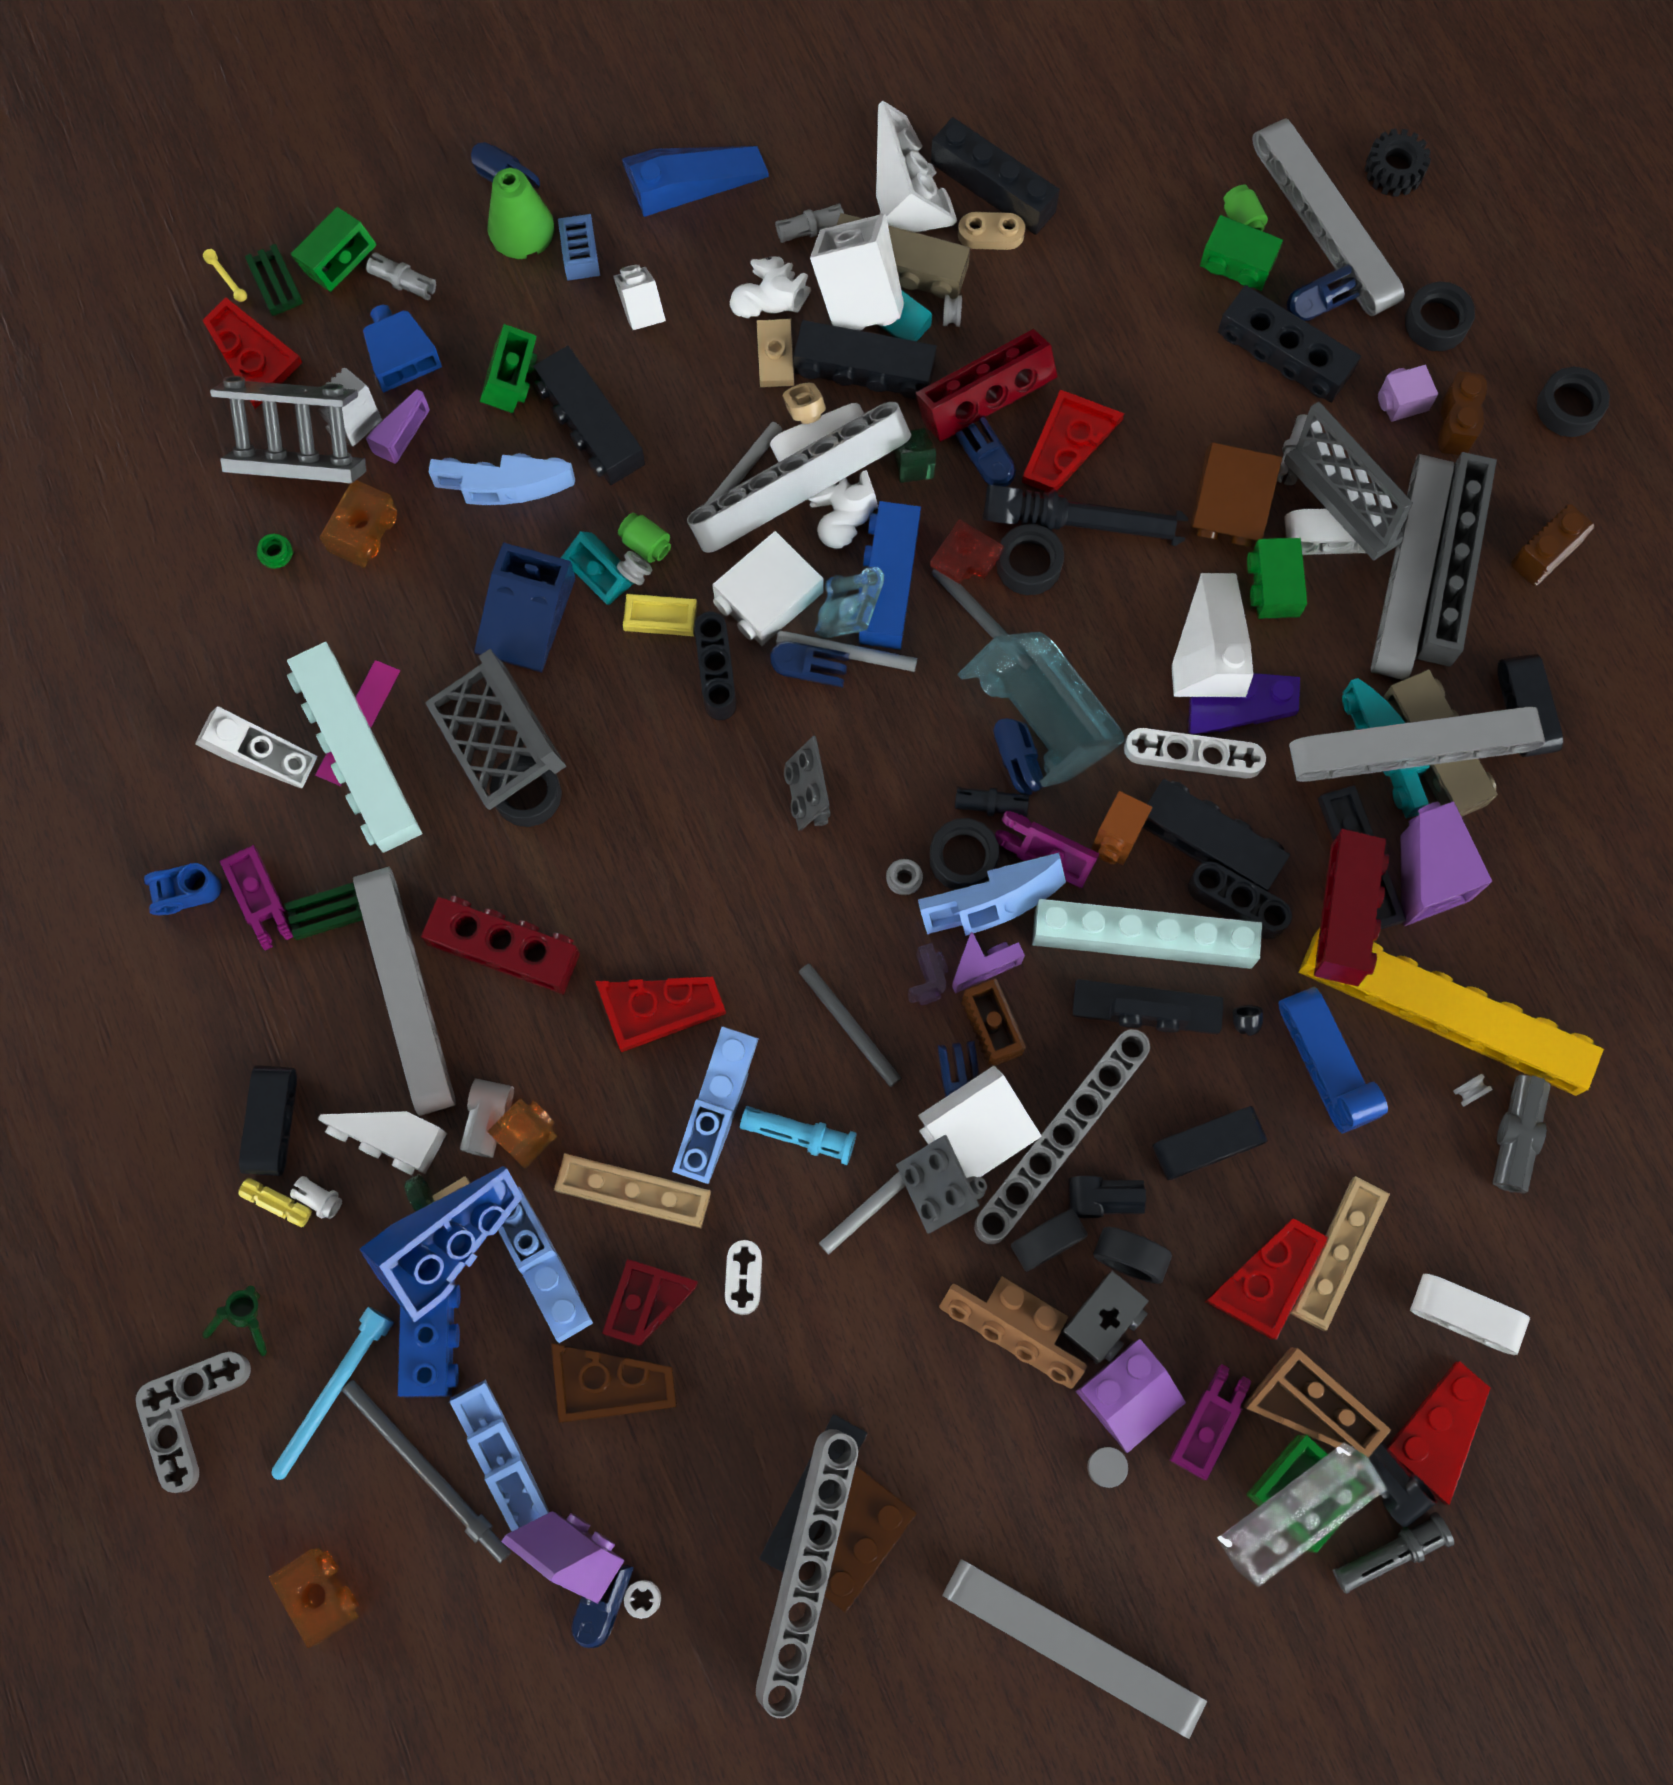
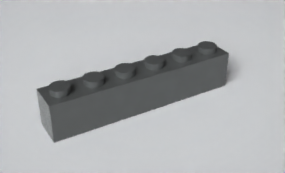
(1456, 561)

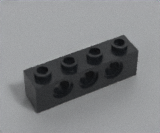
(1282, 327)

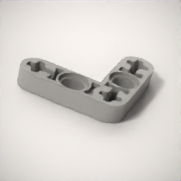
(170, 1414)

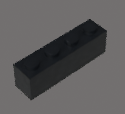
(994, 175)
(863, 359)
(588, 415)
(1210, 836)

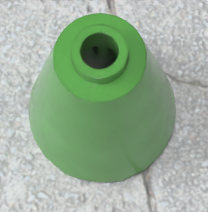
(517, 216)

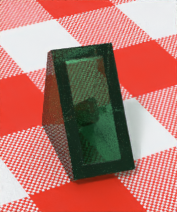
(916, 457)

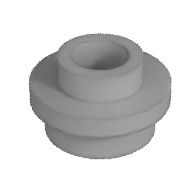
(904, 866)

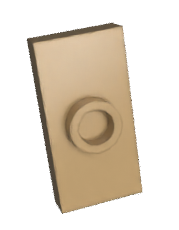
(775, 353)

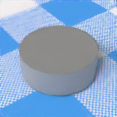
(1107, 1467)

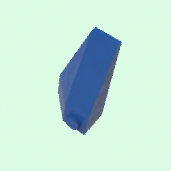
(683, 175)
(432, 1246)

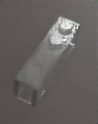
(1301, 1514)

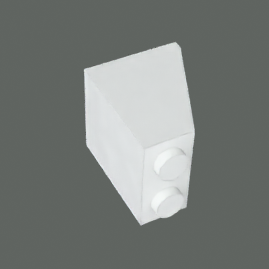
(858, 273)

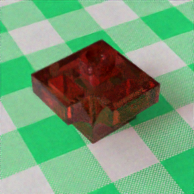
(966, 553)

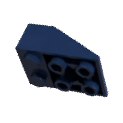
(524, 606)

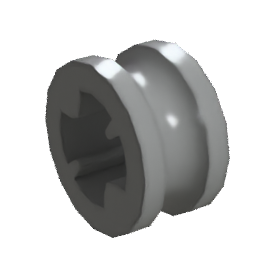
(952, 310)
(634, 568)
(1472, 1090)

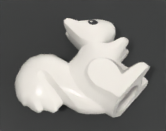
(775, 293)
(851, 509)

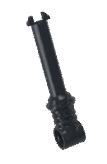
(1055, 511)

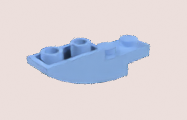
(515, 481)
(1006, 895)
(715, 1105)
(544, 1272)

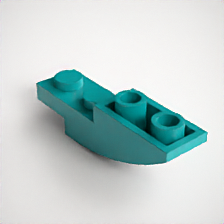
(1372, 711)

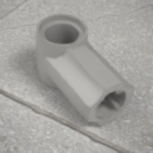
(486, 1104)

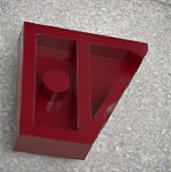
(645, 1301)

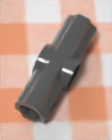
(1521, 1134)

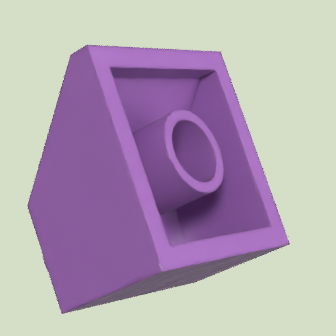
(1131, 1395)
(567, 1553)

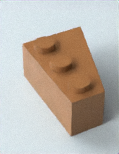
(1314, 1404)

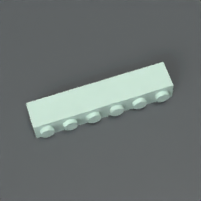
(354, 748)
(1147, 933)

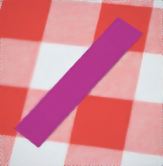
(370, 699)

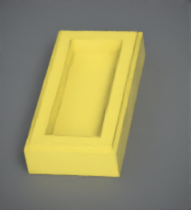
(659, 615)

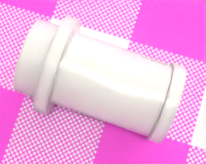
(317, 1198)

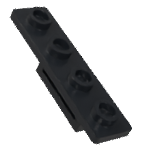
(1148, 1007)

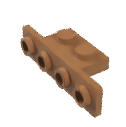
(1018, 1325)

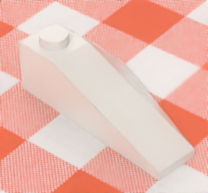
(905, 178)
(1214, 643)

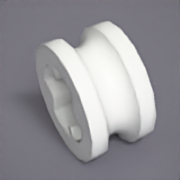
(642, 1612)

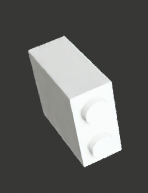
(767, 589)
(981, 1123)

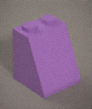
(1438, 863)

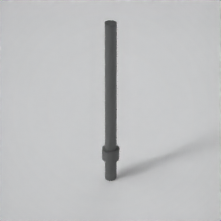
(477, 1527)

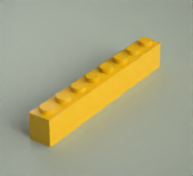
(1472, 1019)

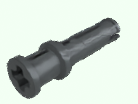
(1411, 1545)

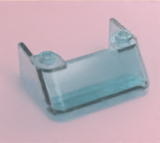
(1050, 700)

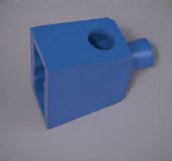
(398, 348)

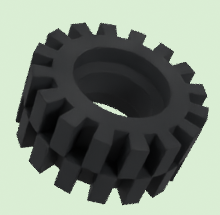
(1405, 148)

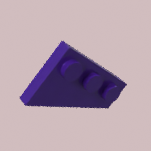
(1266, 700)

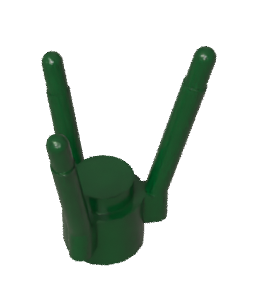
(240, 1311)

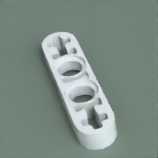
(1194, 748)

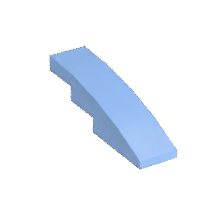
(499, 1456)

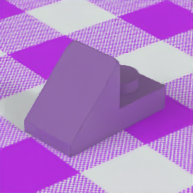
(977, 968)

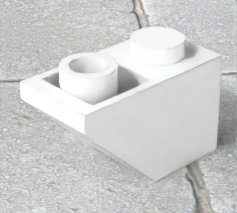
(639, 297)

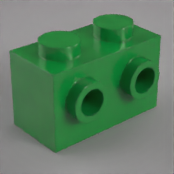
(334, 249)
(1240, 253)
(508, 369)
(1278, 578)

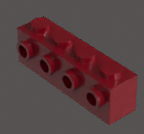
(1351, 908)

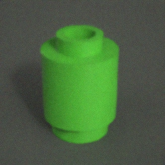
(1245, 207)
(644, 537)

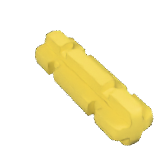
(275, 1202)

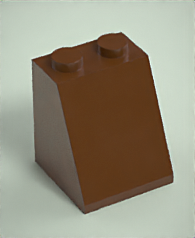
(1235, 493)

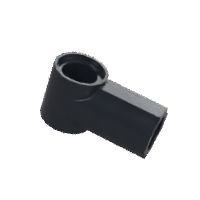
(1095, 1197)
(1405, 1494)

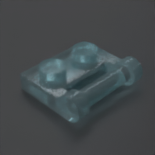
(849, 613)

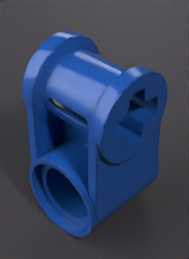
(174, 888)

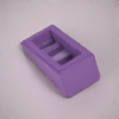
(396, 431)

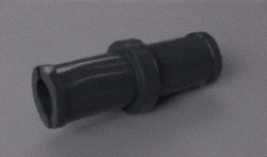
(991, 801)

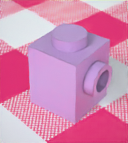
(1407, 393)

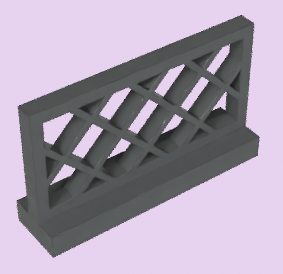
(1332, 483)
(522, 720)

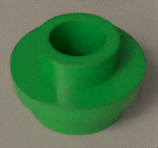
(268, 544)

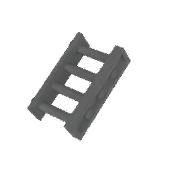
(276, 460)

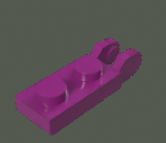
(1041, 841)
(255, 893)
(1209, 1426)

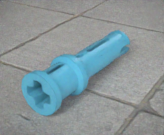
(814, 1137)

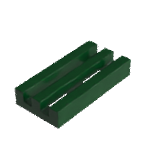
(264, 258)
(318, 899)

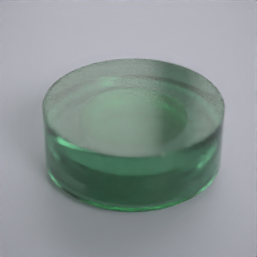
(418, 1192)

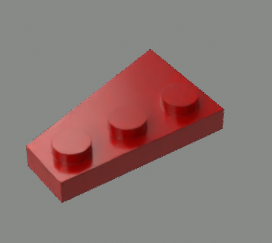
(249, 347)
(1068, 439)
(654, 1009)
(1271, 1280)
(1442, 1430)

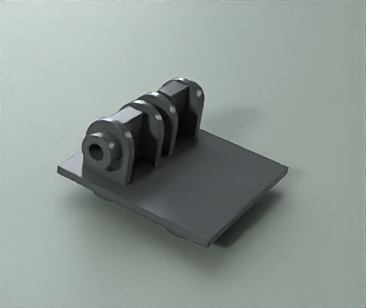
(807, 786)
(939, 1184)

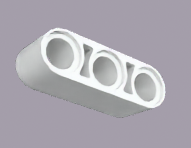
(802, 435)
(1319, 533)
(1470, 1314)

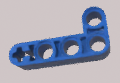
(1330, 1062)

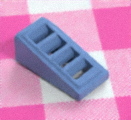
(579, 267)

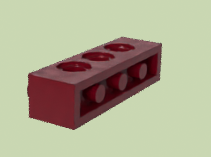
(987, 384)
(551, 972)

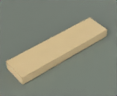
(632, 1191)
(1340, 1254)

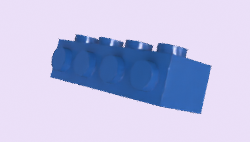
(427, 1351)

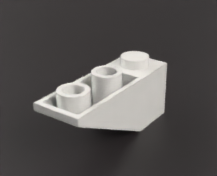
(255, 748)
(396, 1134)

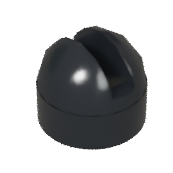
(1248, 1019)

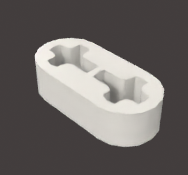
(753, 1277)

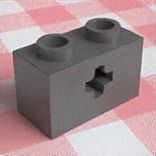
(1110, 1295)

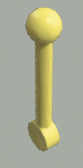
(211, 258)

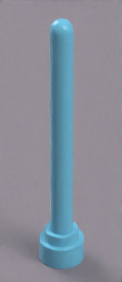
(372, 1327)

